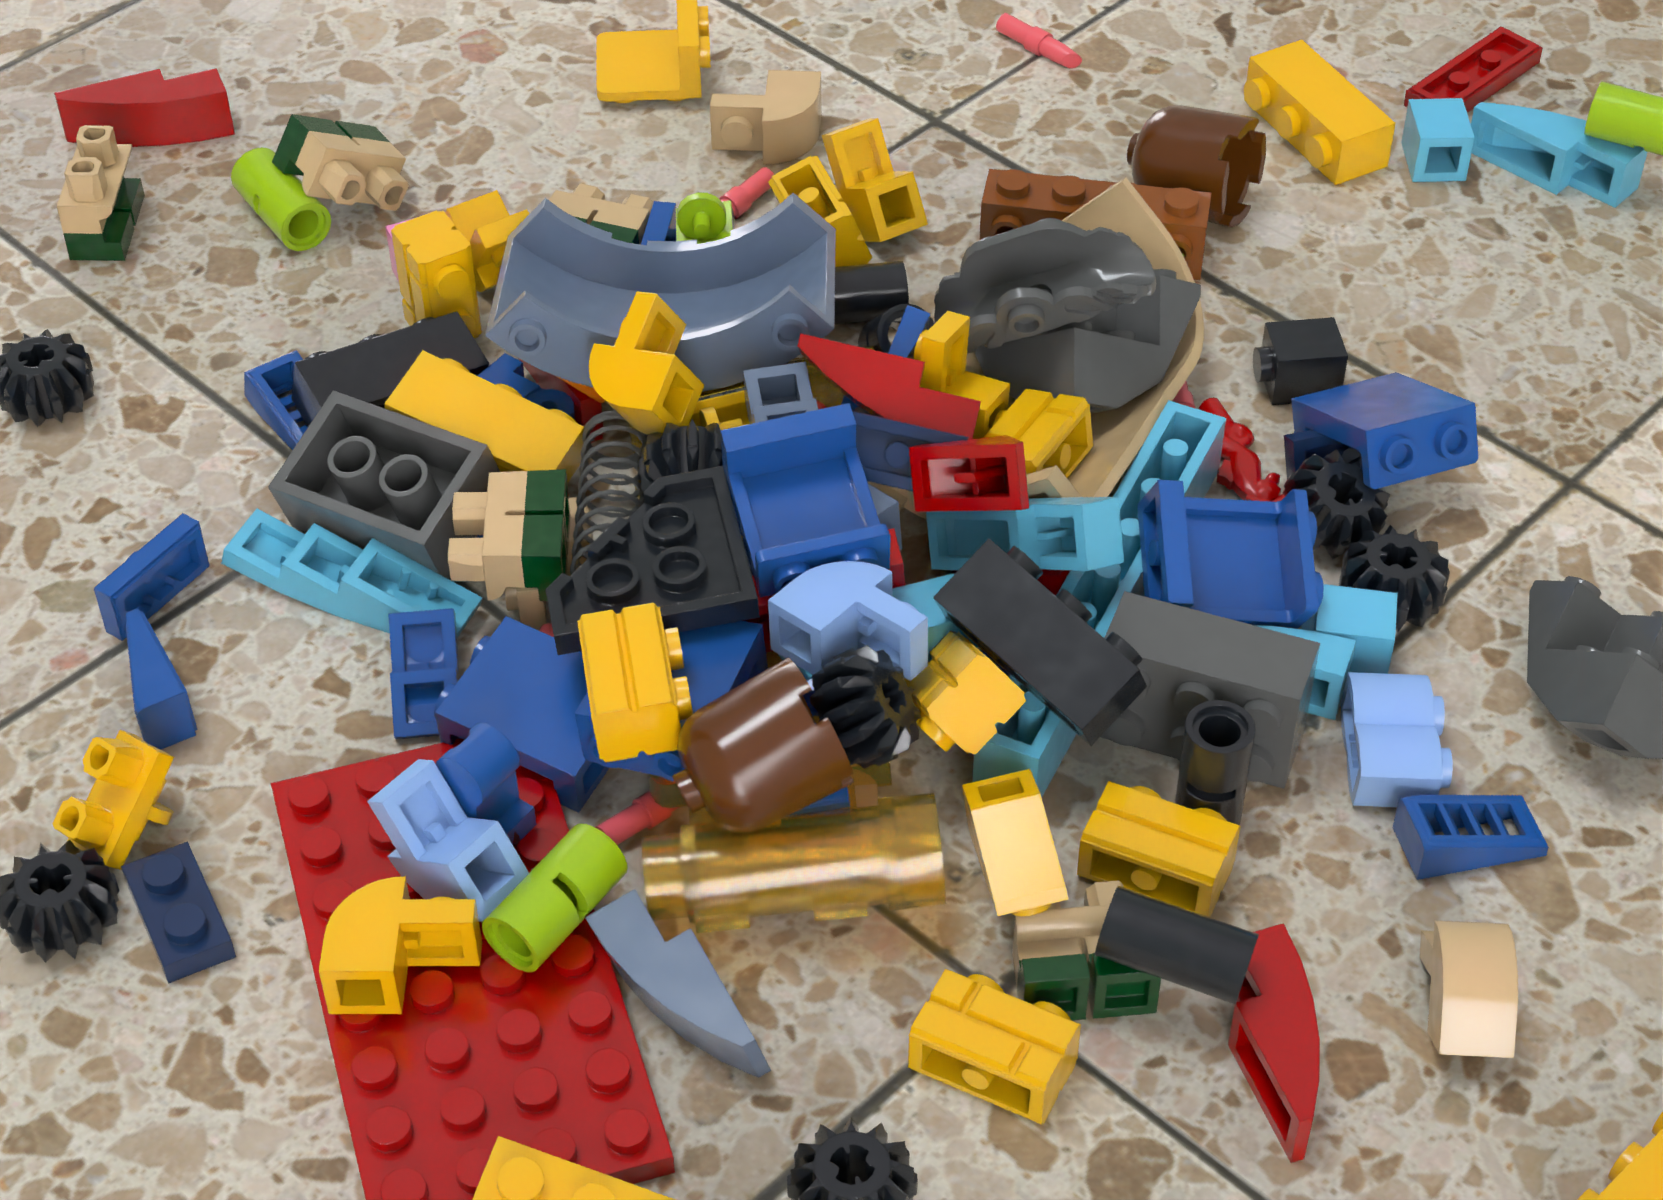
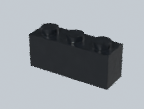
(379, 362)
(1043, 639)

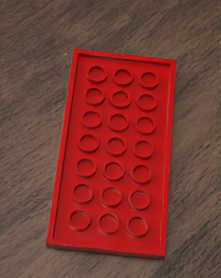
(475, 1045)

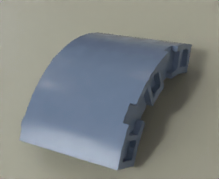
(738, 295)

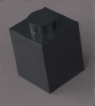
(1300, 358)

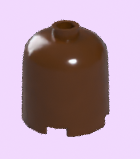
(1201, 153)
(759, 753)

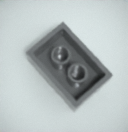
(381, 479)
(1208, 658)

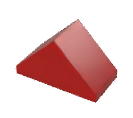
(969, 475)

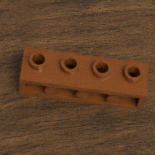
(1023, 198)

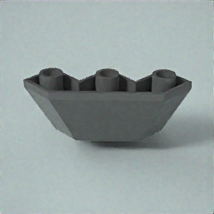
(1102, 357)
(1597, 667)

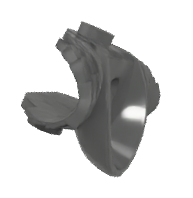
(1005, 276)

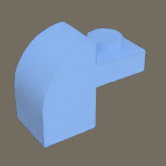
(845, 609)
(441, 846)

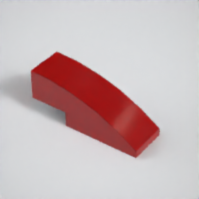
(150, 109)
(889, 386)
(1278, 1038)

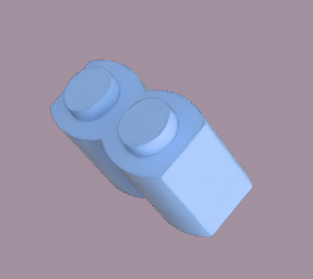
(1393, 738)

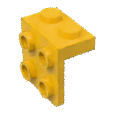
(655, 61)

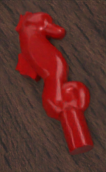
(1241, 465)

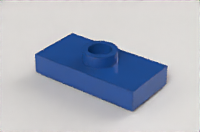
(152, 574)

